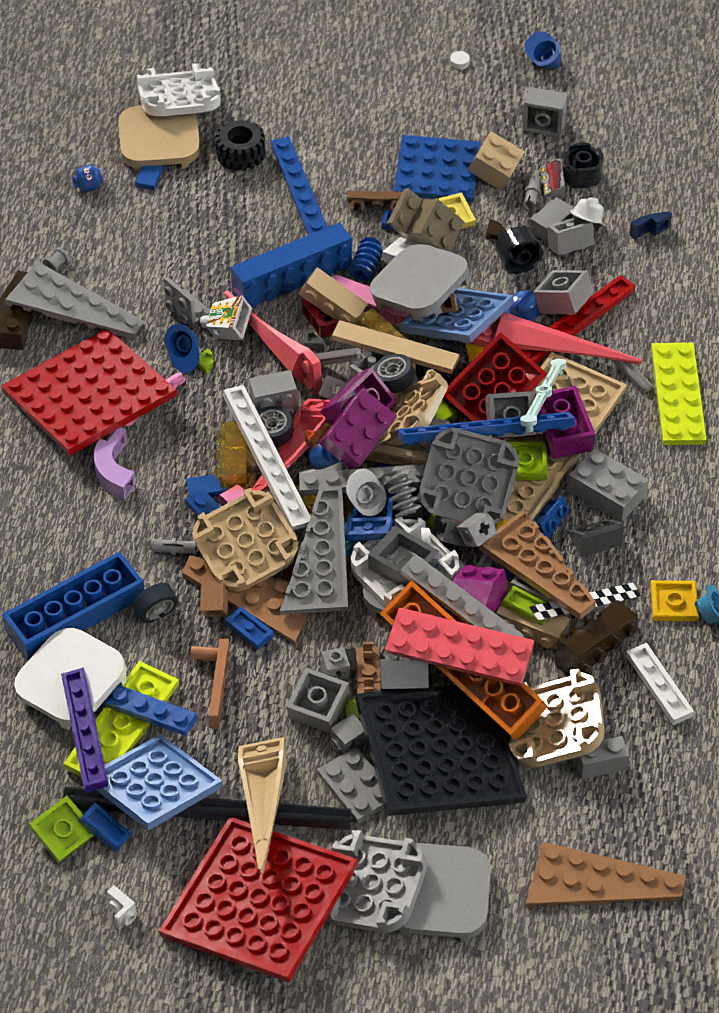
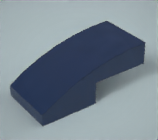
(651, 223)

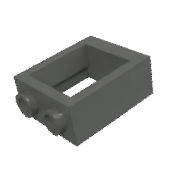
(388, 545)

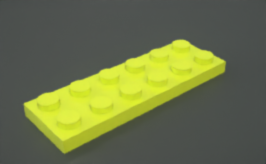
(678, 394)
(120, 731)

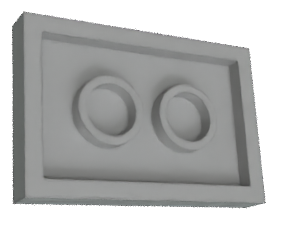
(353, 784)

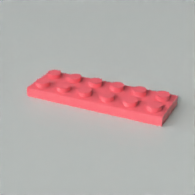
(460, 646)

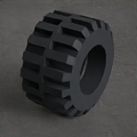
(240, 144)
(420, 371)

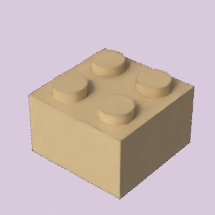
(496, 160)

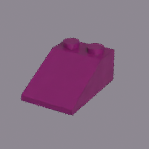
(484, 584)

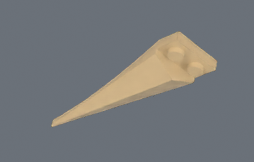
(262, 776)

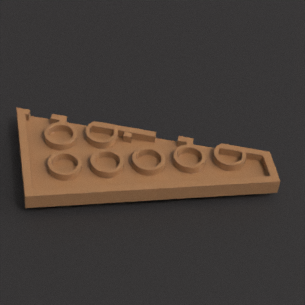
(535, 560)
(591, 879)

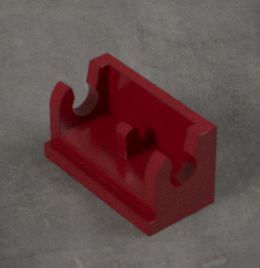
(320, 321)

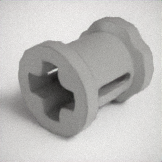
(57, 259)

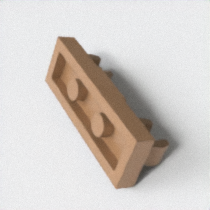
(376, 198)
(368, 668)

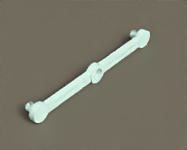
(542, 393)

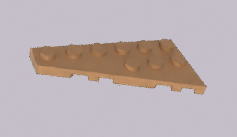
(260, 600)

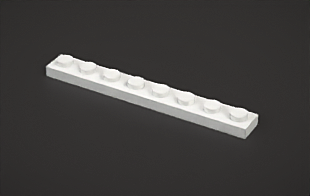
(267, 457)

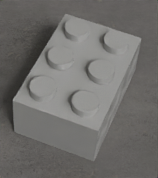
(608, 485)

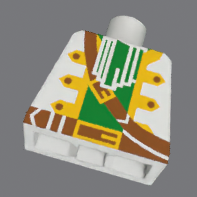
(228, 318)

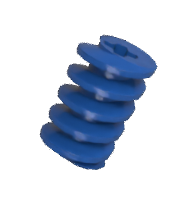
(366, 259)

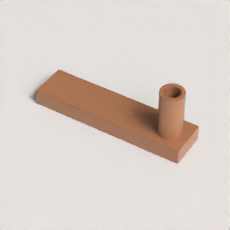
(221, 656)

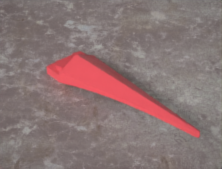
(533, 336)
(294, 356)
(306, 418)

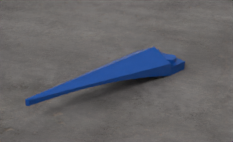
(371, 527)

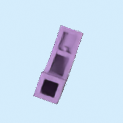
(110, 475)

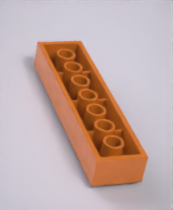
(506, 704)

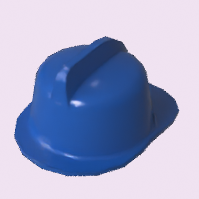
(543, 50)
(524, 306)
(180, 340)

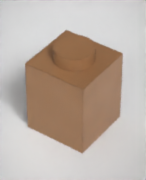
(214, 600)

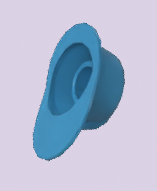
(709, 605)

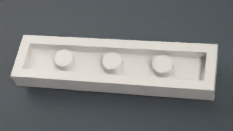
(659, 684)

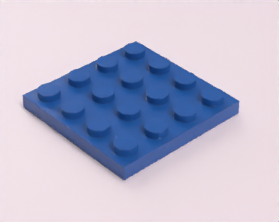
(436, 167)

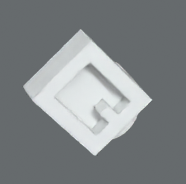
(122, 906)

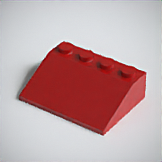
(495, 370)

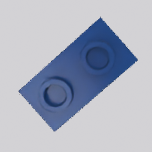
(554, 514)

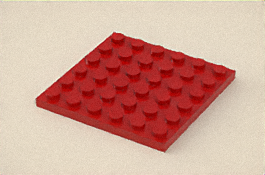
(89, 391)
(255, 917)

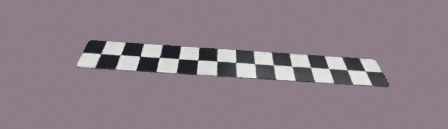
(601, 597)

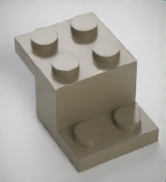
(425, 221)

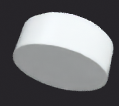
(459, 60)
(426, 535)

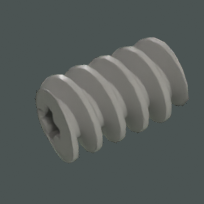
(402, 492)

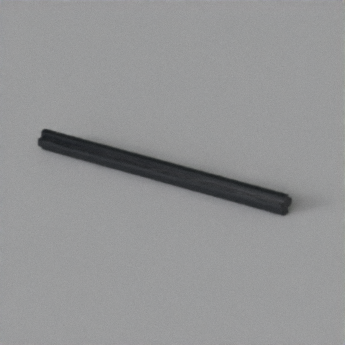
(224, 808)

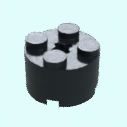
(582, 165)
(518, 249)

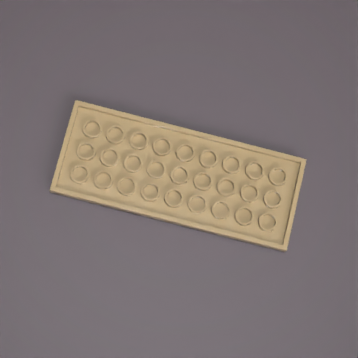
(599, 398)

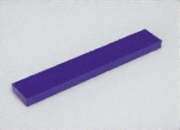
(84, 730)

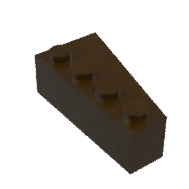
(14, 320)
(596, 638)

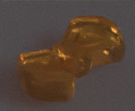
(313, 437)

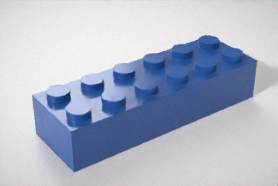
(291, 265)
(74, 603)

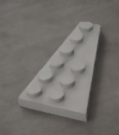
(68, 301)
(320, 567)

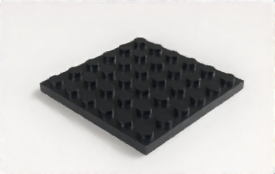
(437, 751)

